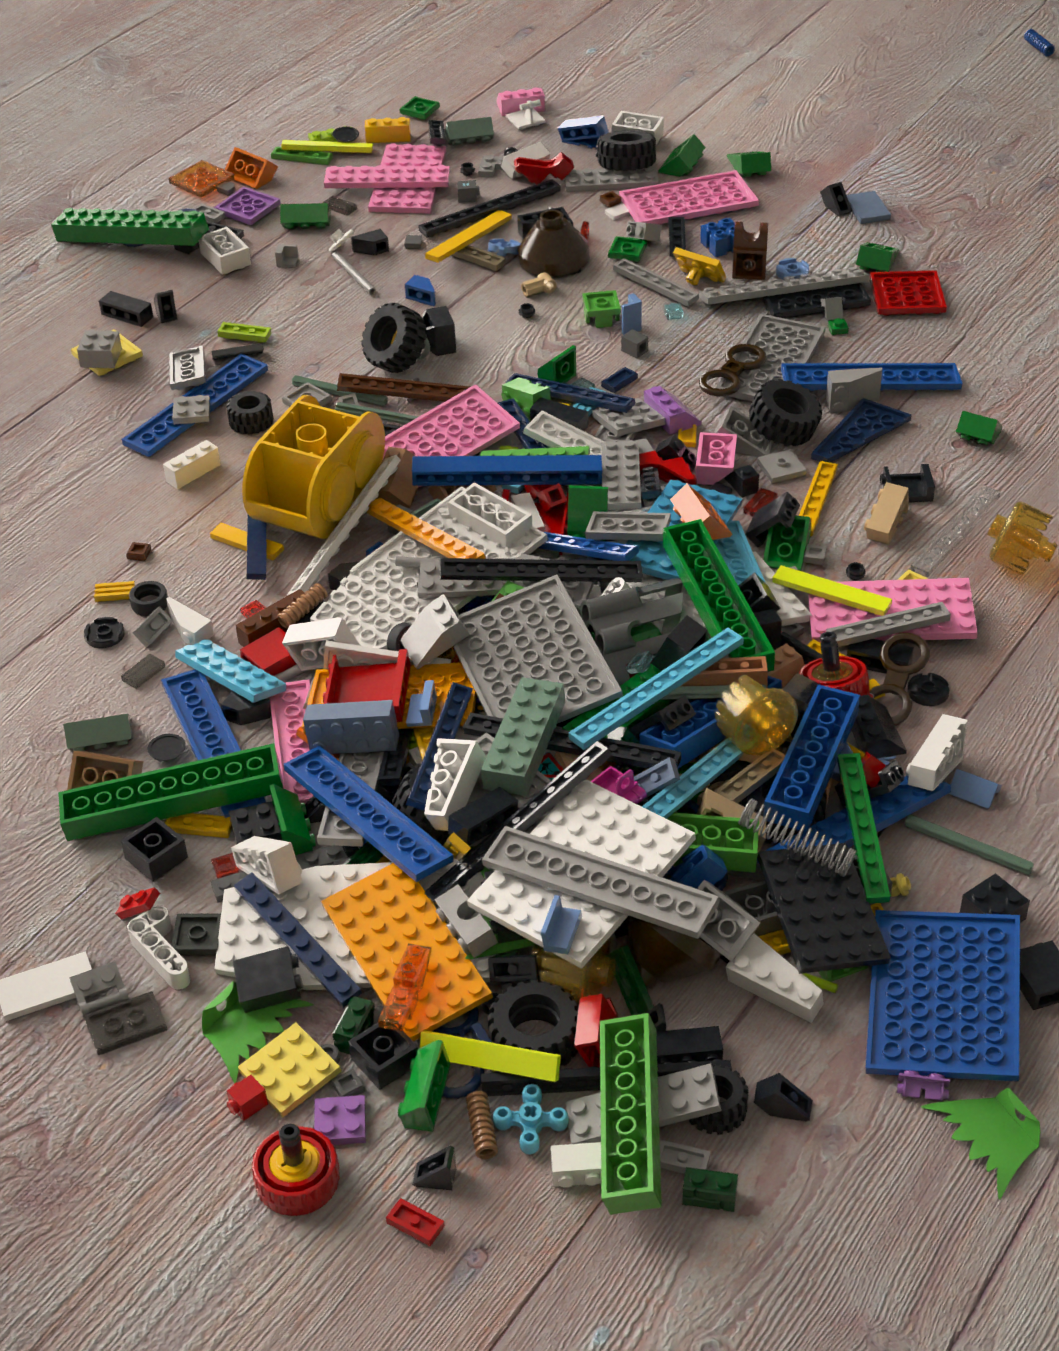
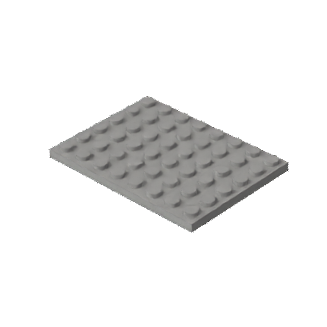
(534, 637)

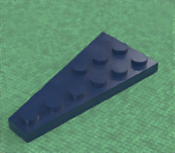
(860, 426)

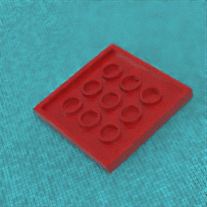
(907, 292)

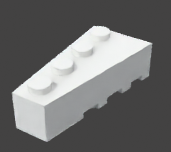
(939, 753)
(453, 779)
(270, 862)
(774, 979)

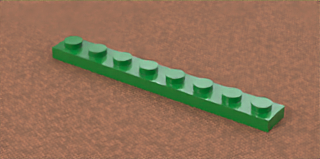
(863, 828)

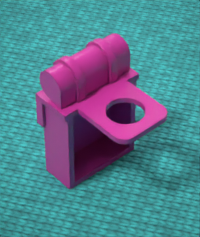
(621, 784)

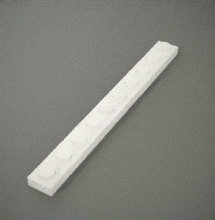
(348, 522)

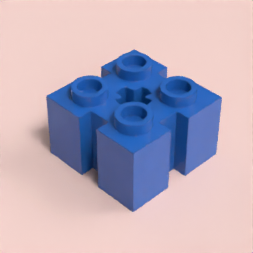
(718, 237)

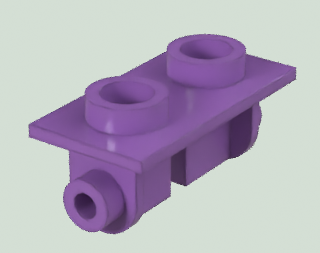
(932, 1085)

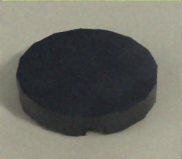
(104, 632)
(928, 689)

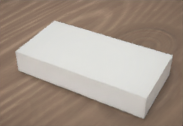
(617, 212)

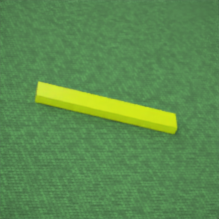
(327, 146)
(832, 590)
(497, 1056)

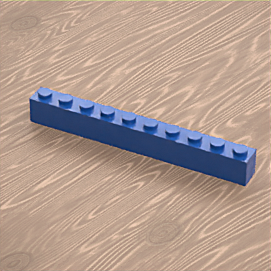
(506, 470)

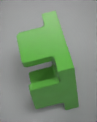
(601, 306)

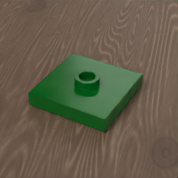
(419, 107)
(627, 248)

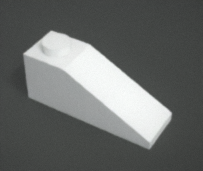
(190, 624)

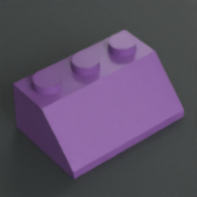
(670, 407)

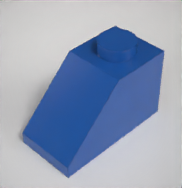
(420, 290)

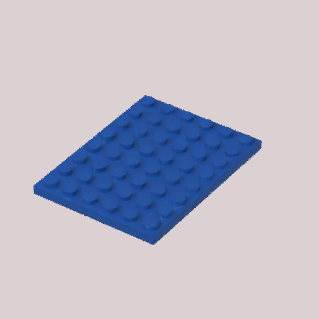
(946, 996)

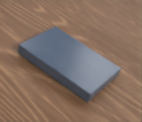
(868, 207)

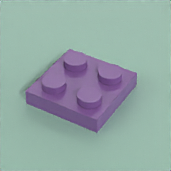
(341, 1119)

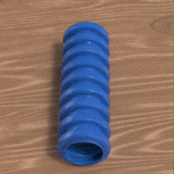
(1039, 42)

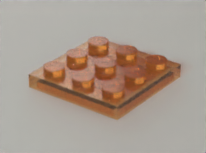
(201, 178)

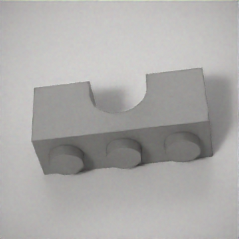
(474, 933)

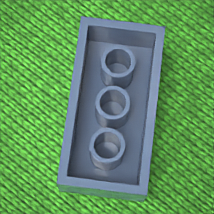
(352, 726)

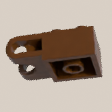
(750, 252)

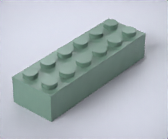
(523, 736)

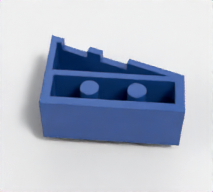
(583, 131)
(698, 866)

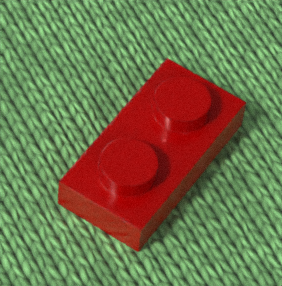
(137, 903)
(415, 1222)

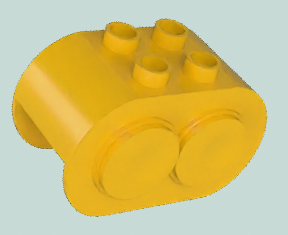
(312, 467)

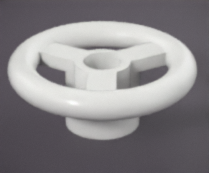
(339, 238)

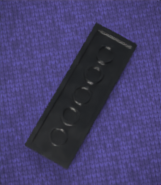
(809, 301)

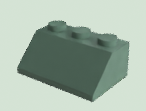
(469, 130)
(98, 732)

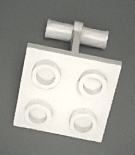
(526, 116)

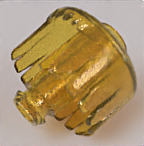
(1019, 539)
(756, 717)
(578, 982)

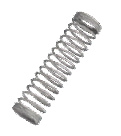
(842, 870)

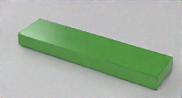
(314, 157)

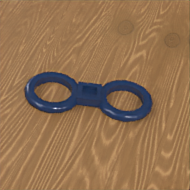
(460, 1031)

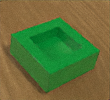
(838, 326)

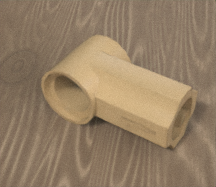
(542, 283)

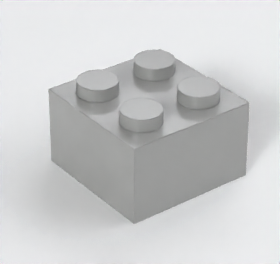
(99, 349)

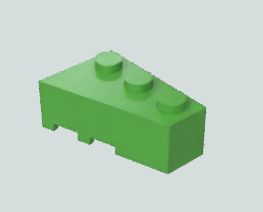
(524, 393)

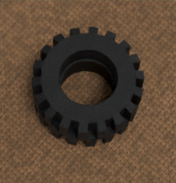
(250, 412)
(732, 1110)

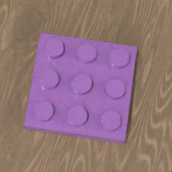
(248, 205)

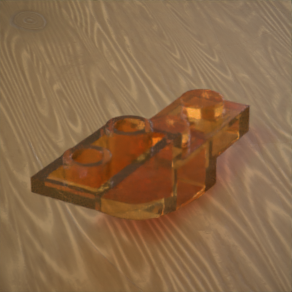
(407, 987)

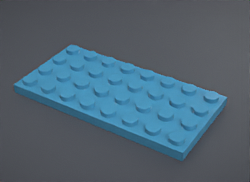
(652, 554)

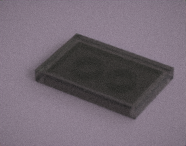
(125, 1023)

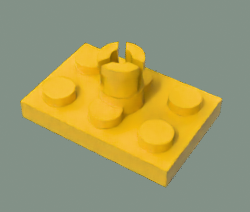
(699, 266)

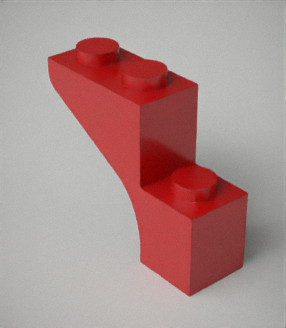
(538, 170)
(668, 469)
(549, 495)

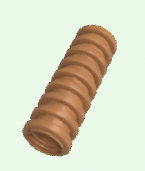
(302, 605)
(481, 1125)

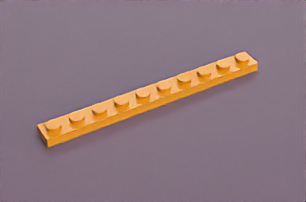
(422, 531)

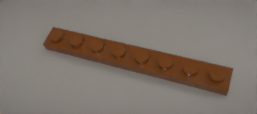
(398, 387)

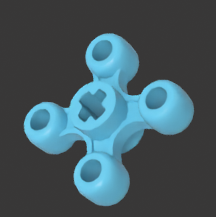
(530, 1119)

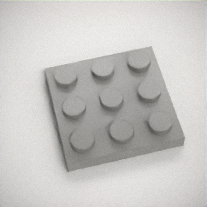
(638, 418)

